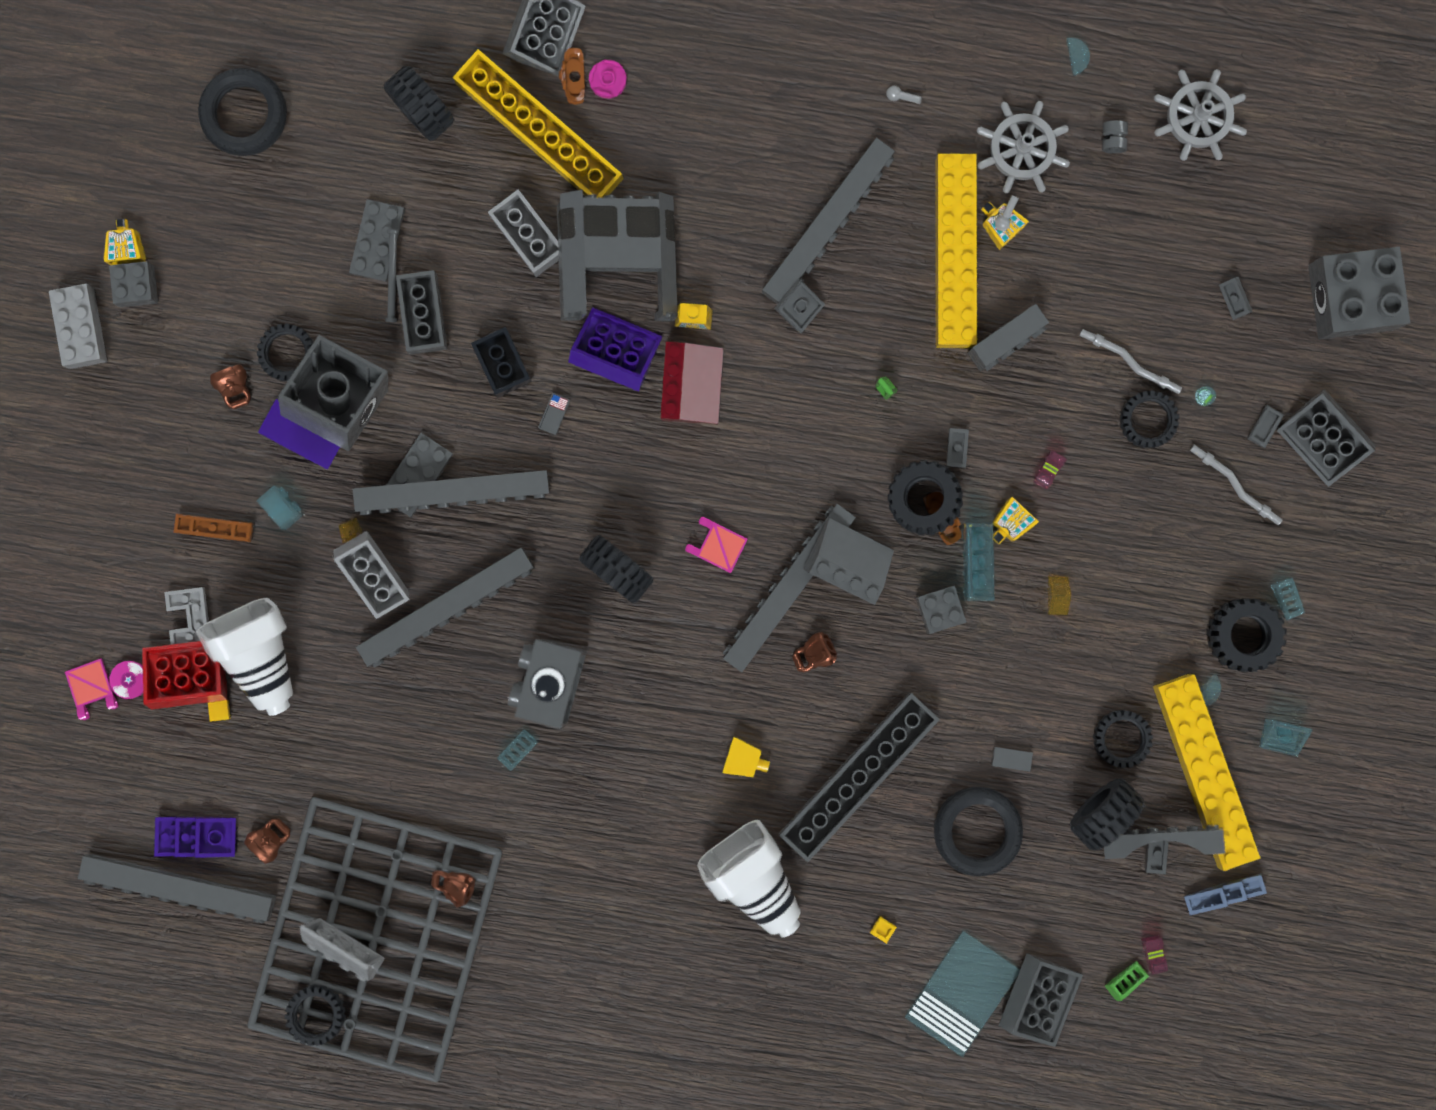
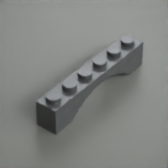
(1206, 840)

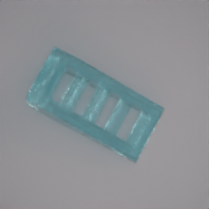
(1282, 602)
(505, 761)

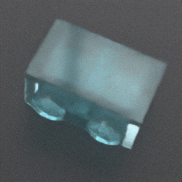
(280, 508)

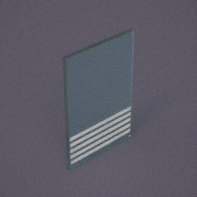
(962, 993)

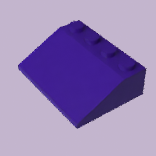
(615, 349)

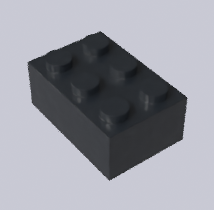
(501, 362)

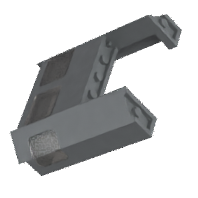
(615, 237)

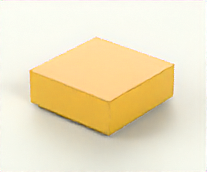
(219, 710)
(883, 929)

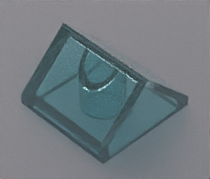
(1284, 737)

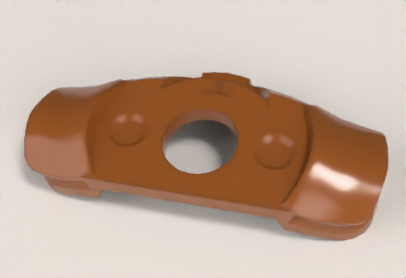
(573, 62)
(933, 502)

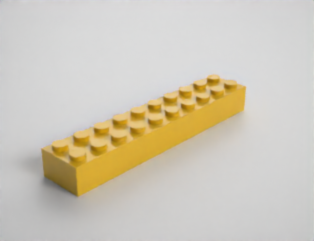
(537, 126)
(956, 250)
(1206, 768)

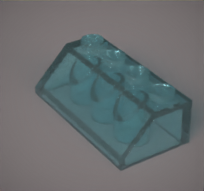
(978, 562)

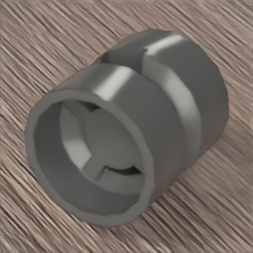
(1115, 137)

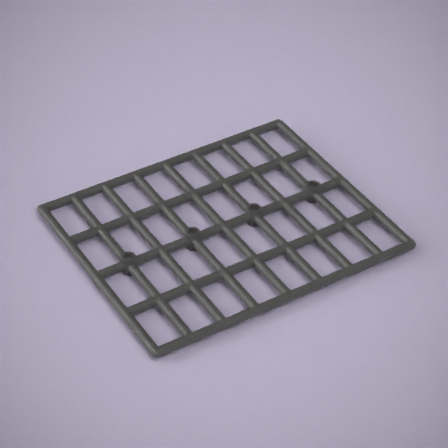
(375, 938)

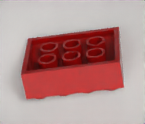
(181, 676)

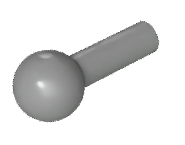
(894, 93)
(1002, 222)

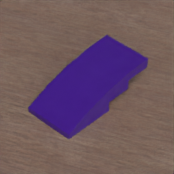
(297, 438)
(195, 836)

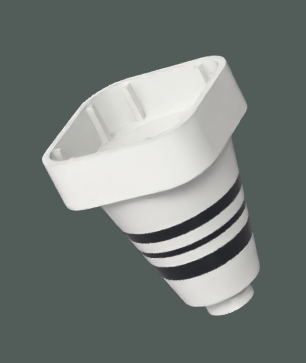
(252, 652)
(750, 875)

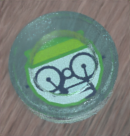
(1205, 396)

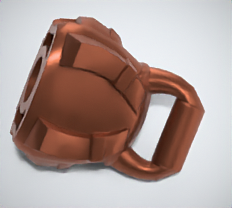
(231, 383)
(817, 651)
(266, 842)
(456, 886)

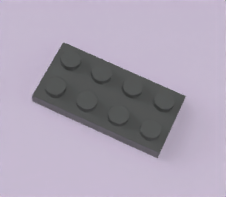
(372, 243)
(421, 464)

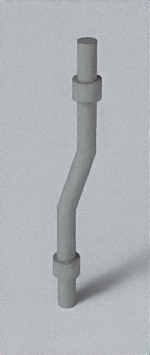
(1162, 381)
(1263, 510)

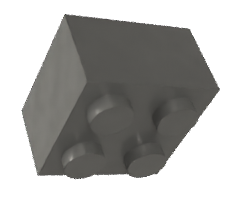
(133, 284)
(940, 610)

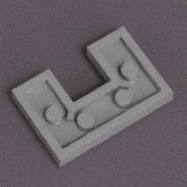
(196, 610)

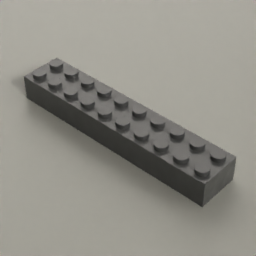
(858, 776)

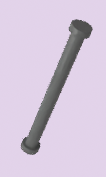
(392, 275)

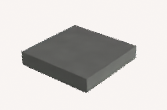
(799, 306)

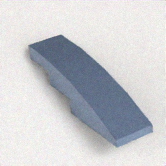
(1225, 894)

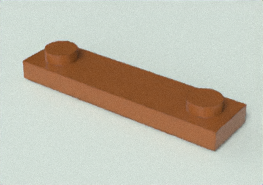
(213, 527)

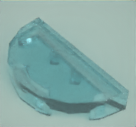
(1078, 55)
(1211, 690)

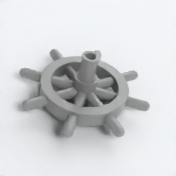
(1200, 114)
(1023, 146)

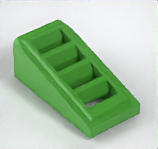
(885, 387)
(1119, 996)

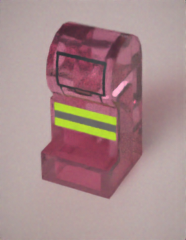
(1049, 469)
(1154, 954)

